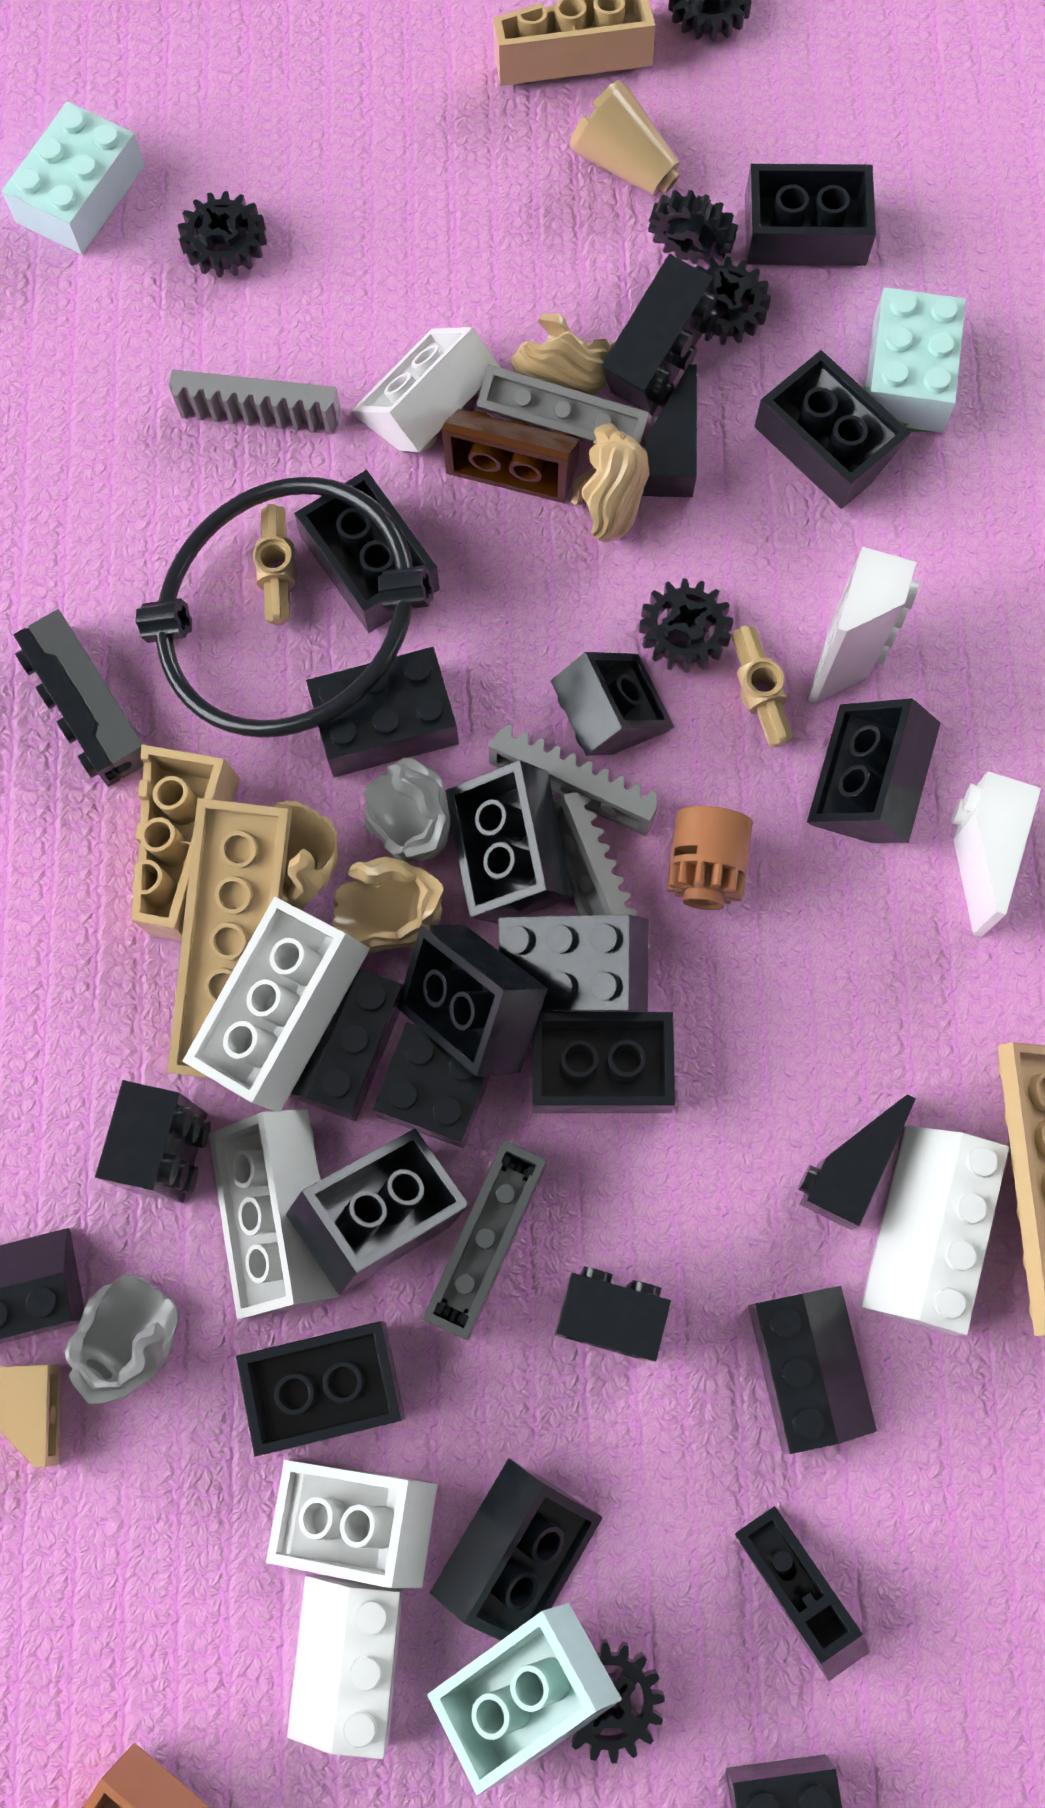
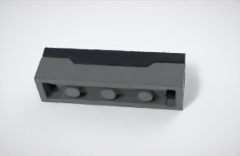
(82, 698)
(485, 1240)

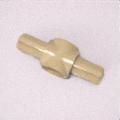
(275, 581)
(759, 668)

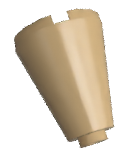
(626, 142)

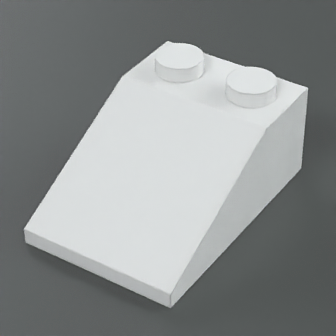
(990, 844)
(352, 1524)

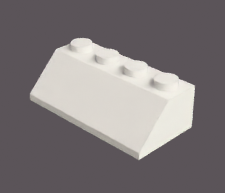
(865, 621)
(276, 1005)
(258, 1176)
(935, 1229)

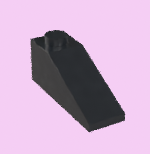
(673, 442)
(850, 1174)
(803, 1593)

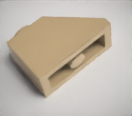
(32, 1411)

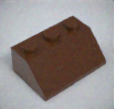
(510, 454)

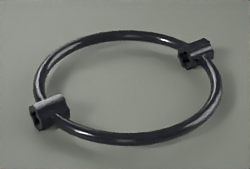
(399, 591)

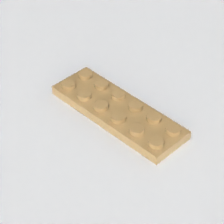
(231, 883)
(1024, 1097)

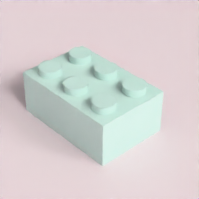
(74, 177)
(916, 356)
(523, 1697)

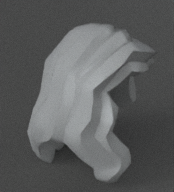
(409, 811)
(121, 1339)

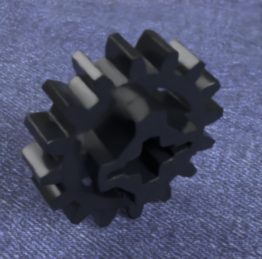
(710, 16)
(692, 227)
(222, 234)
(735, 292)
(679, 641)
(625, 1716)

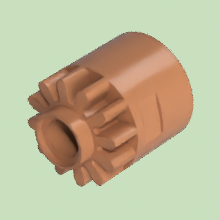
(709, 856)

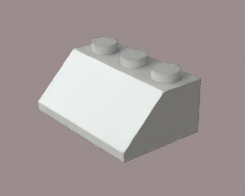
(426, 388)
(345, 1666)

